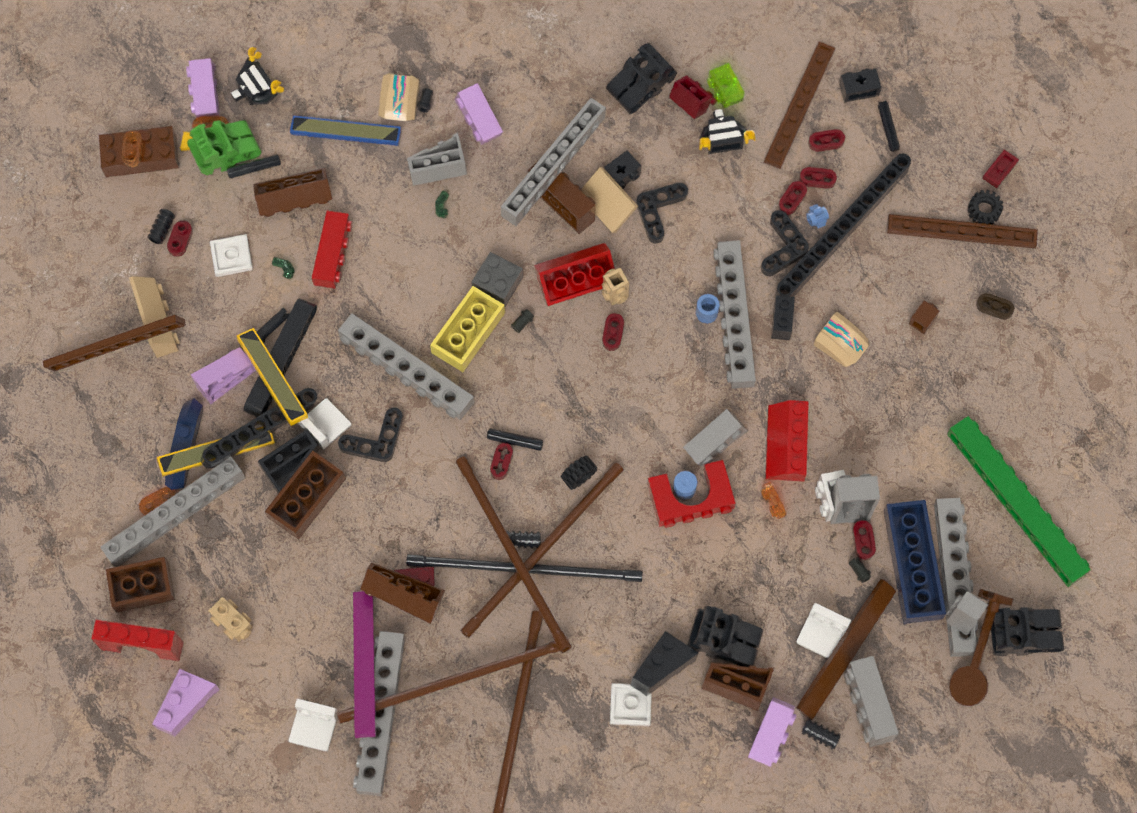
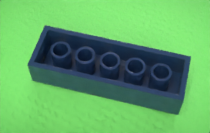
(914, 562)

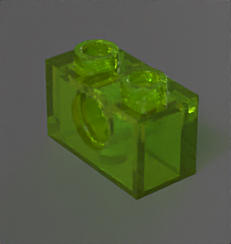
(725, 76)

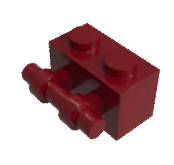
(691, 97)

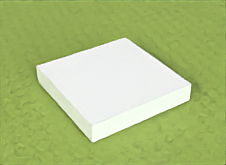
(231, 255)
(629, 706)

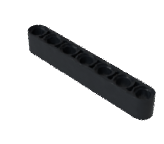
(282, 353)
(249, 430)

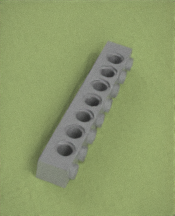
(553, 162)
(732, 251)
(355, 326)
(953, 508)
(173, 512)
(375, 784)

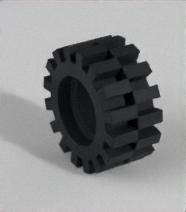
(980, 216)
(578, 472)

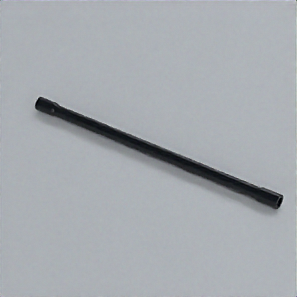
(626, 575)

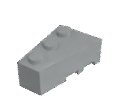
(438, 163)
(715, 438)
(966, 612)

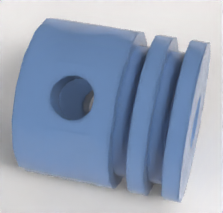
(707, 308)
(685, 485)

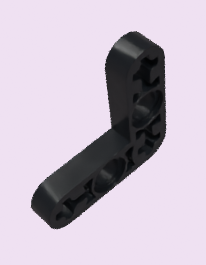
(654, 203)
(790, 248)
(376, 446)

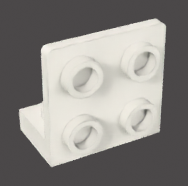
(325, 423)
(824, 488)
(822, 630)
(313, 725)

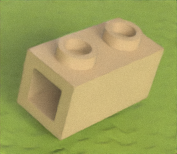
(615, 286)
(226, 615)

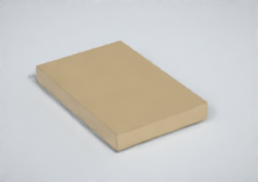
(611, 201)

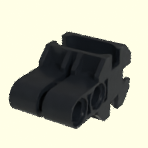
(634, 84)
(1034, 631)
(732, 637)

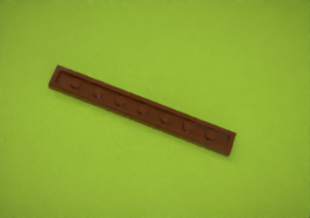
(799, 105)
(962, 231)
(114, 343)
(846, 649)

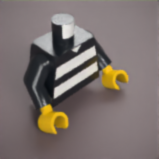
(254, 82)
(724, 134)

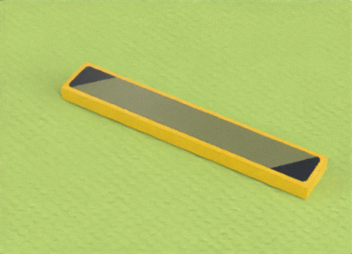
(272, 376)
(191, 457)

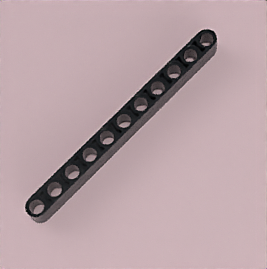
(848, 220)

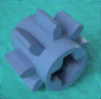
(817, 216)

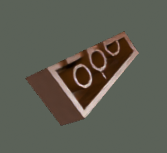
(403, 592)

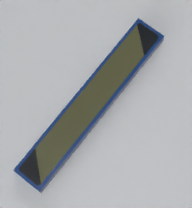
(345, 130)

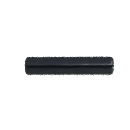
(888, 125)
(253, 166)
(514, 439)

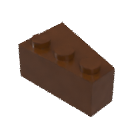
(738, 683)

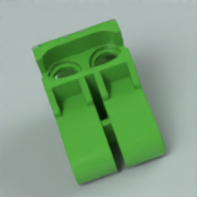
(222, 145)

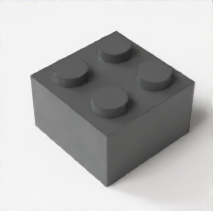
(498, 278)

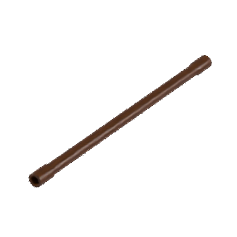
(476, 621)
(534, 629)
(558, 635)
(348, 714)

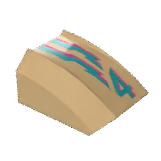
(399, 97)
(842, 340)

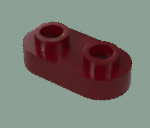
(825, 139)
(817, 177)
(792, 199)
(180, 237)
(613, 333)
(864, 540)

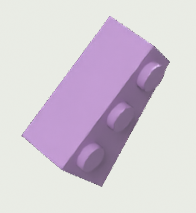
(203, 87)
(478, 114)
(223, 374)

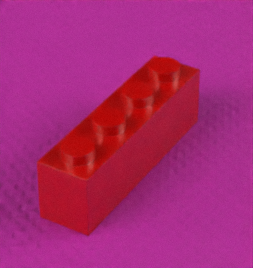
(331, 249)

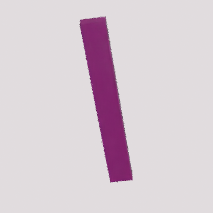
(364, 665)

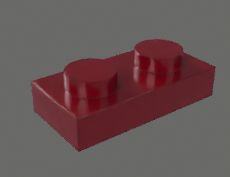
(1000, 169)
(422, 574)

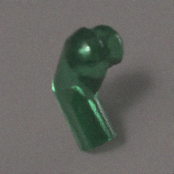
(440, 211)
(286, 266)

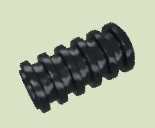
(161, 226)
(525, 539)
(821, 734)

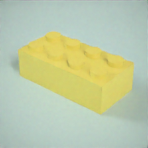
(467, 329)

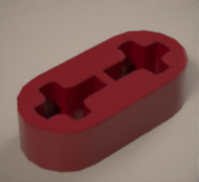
(497, 460)

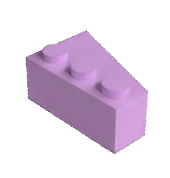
(182, 701)
(772, 732)

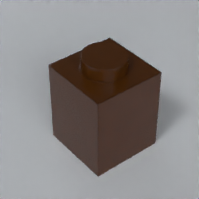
(924, 316)

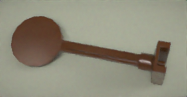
(969, 683)

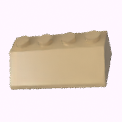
(152, 309)

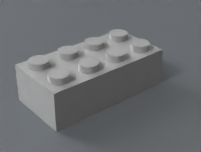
(854, 498)
(871, 702)

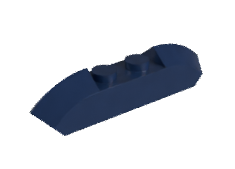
(185, 437)

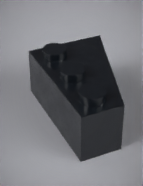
(286, 459)
(662, 663)

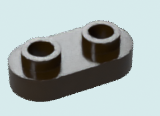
(995, 305)

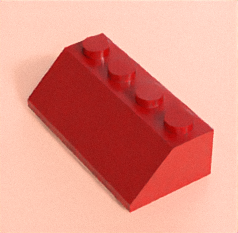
(574, 273)
(787, 441)

